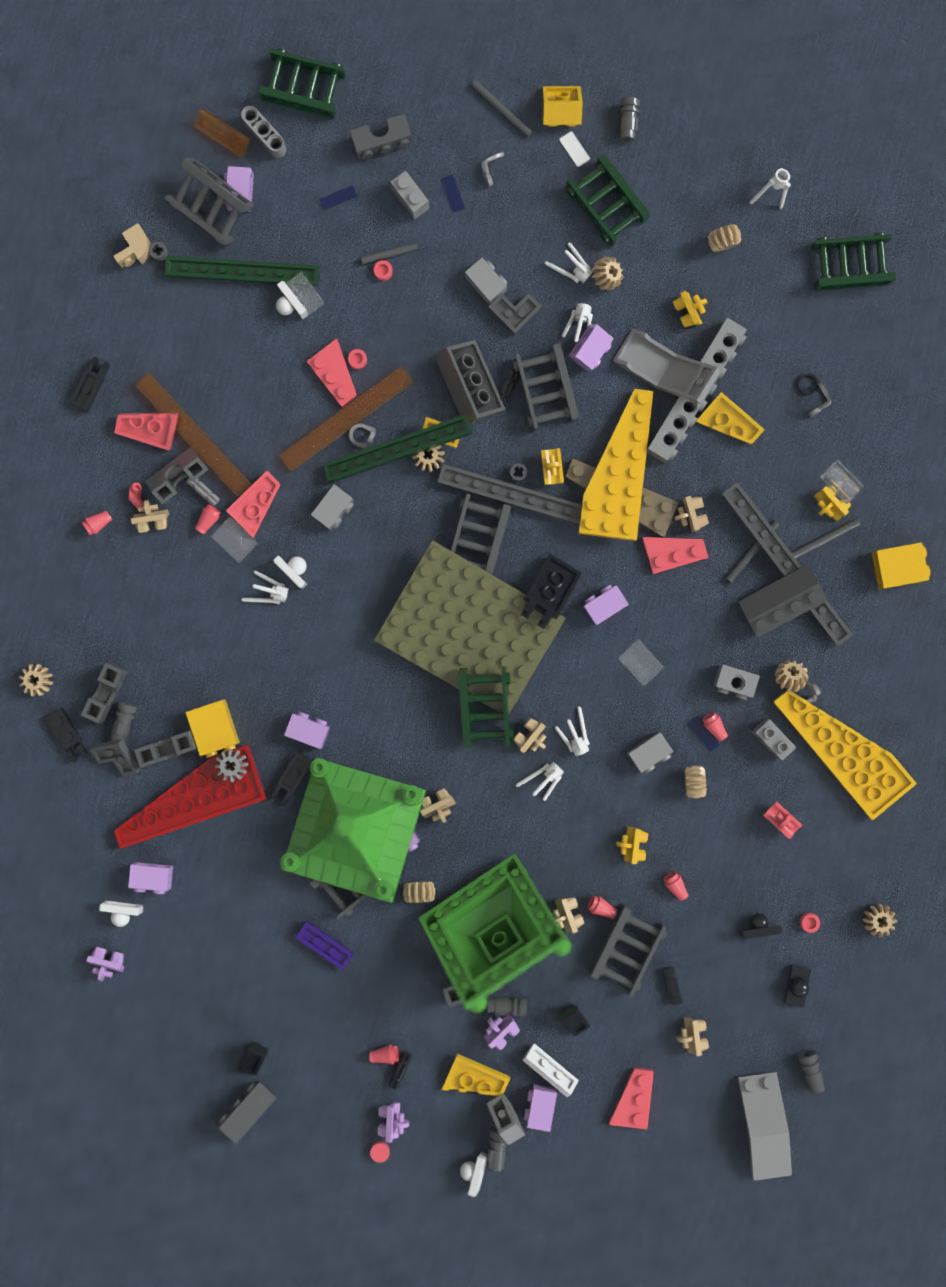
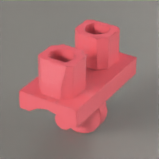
(782, 820)

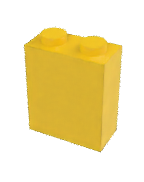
(900, 565)
(213, 728)

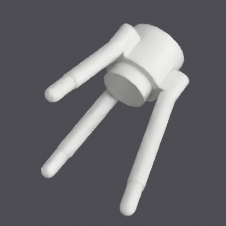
(778, 181)
(582, 271)
(581, 315)
(278, 593)
(578, 745)
(552, 773)

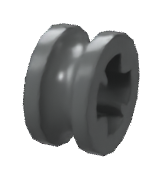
(152, 248)
(524, 472)

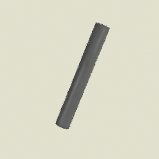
(389, 253)

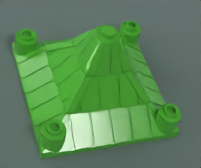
(353, 830)
(492, 932)

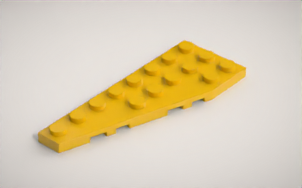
(615, 490)
(861, 766)

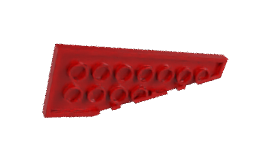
(193, 800)

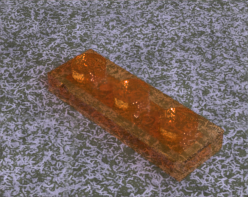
(222, 132)

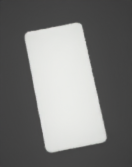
(574, 149)

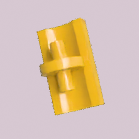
(686, 301)
(552, 466)
(830, 504)
(630, 845)

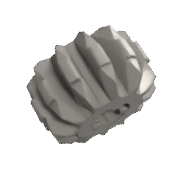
(231, 757)

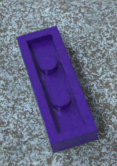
(325, 945)

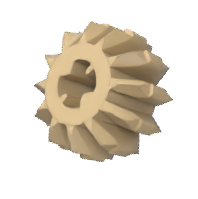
(724, 238)
(607, 273)
(436, 454)
(791, 675)
(41, 685)
(695, 781)
(419, 892)
(887, 920)

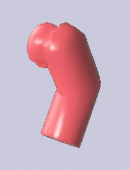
(135, 493)

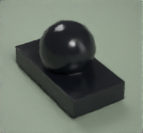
(760, 924)
(797, 986)
(574, 1019)
(253, 1058)

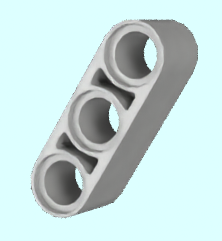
(257, 125)

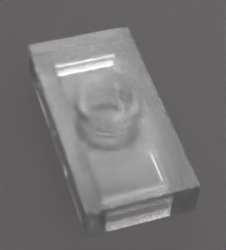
(305, 293)

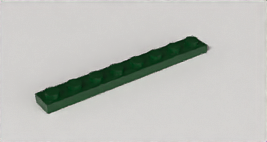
(237, 270)
(397, 448)

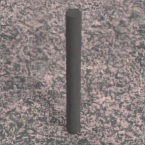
(502, 109)
(826, 538)
(746, 559)

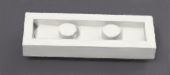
(550, 1070)

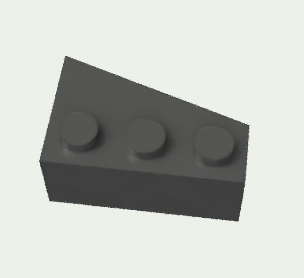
(246, 1112)

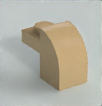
(137, 249)

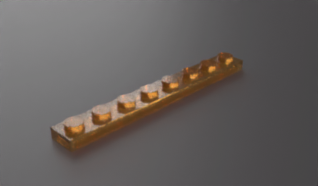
(346, 418)
(194, 435)

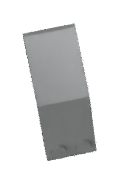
(665, 368)
(766, 1126)

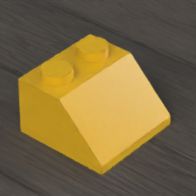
(562, 105)

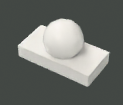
(286, 304)
(294, 568)
(121, 911)
(474, 1173)

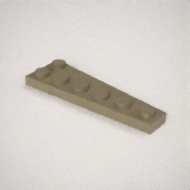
(655, 509)

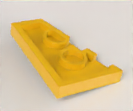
(730, 419)
(475, 1077)

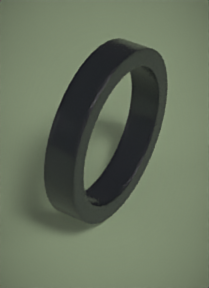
(799, 387)

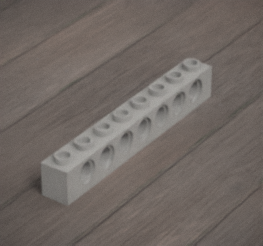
(729, 330)

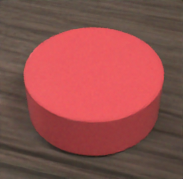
(383, 270)
(357, 359)
(809, 922)
(380, 1151)

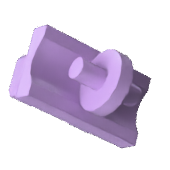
(98, 960)
(499, 1029)
(395, 1121)

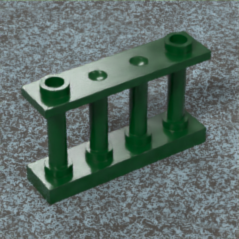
(289, 97)
(617, 183)
(864, 278)
(469, 716)

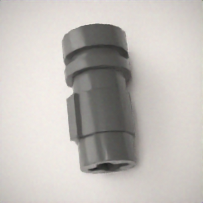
(629, 120)
(123, 720)
(503, 1006)
(810, 1065)
(497, 1150)

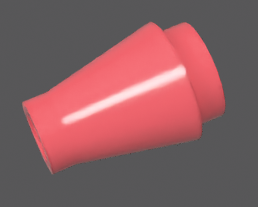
(207, 518)
(96, 522)
(714, 725)
(675, 884)
(599, 906)
(387, 1054)

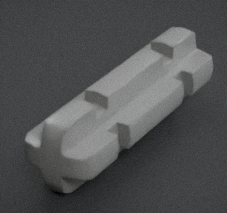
(204, 491)

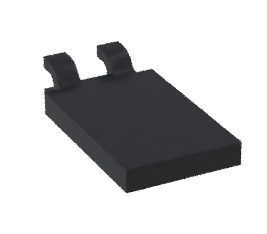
(550, 589)

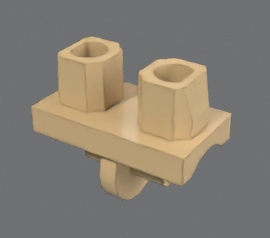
(690, 505)
(141, 520)
(525, 742)
(430, 809)
(564, 916)
(691, 1038)

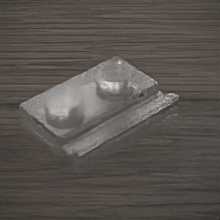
(841, 481)
(234, 539)
(640, 662)

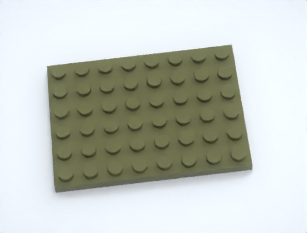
(468, 619)

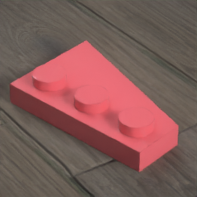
(333, 372)
(149, 428)
(254, 503)
(673, 552)
(634, 1104)

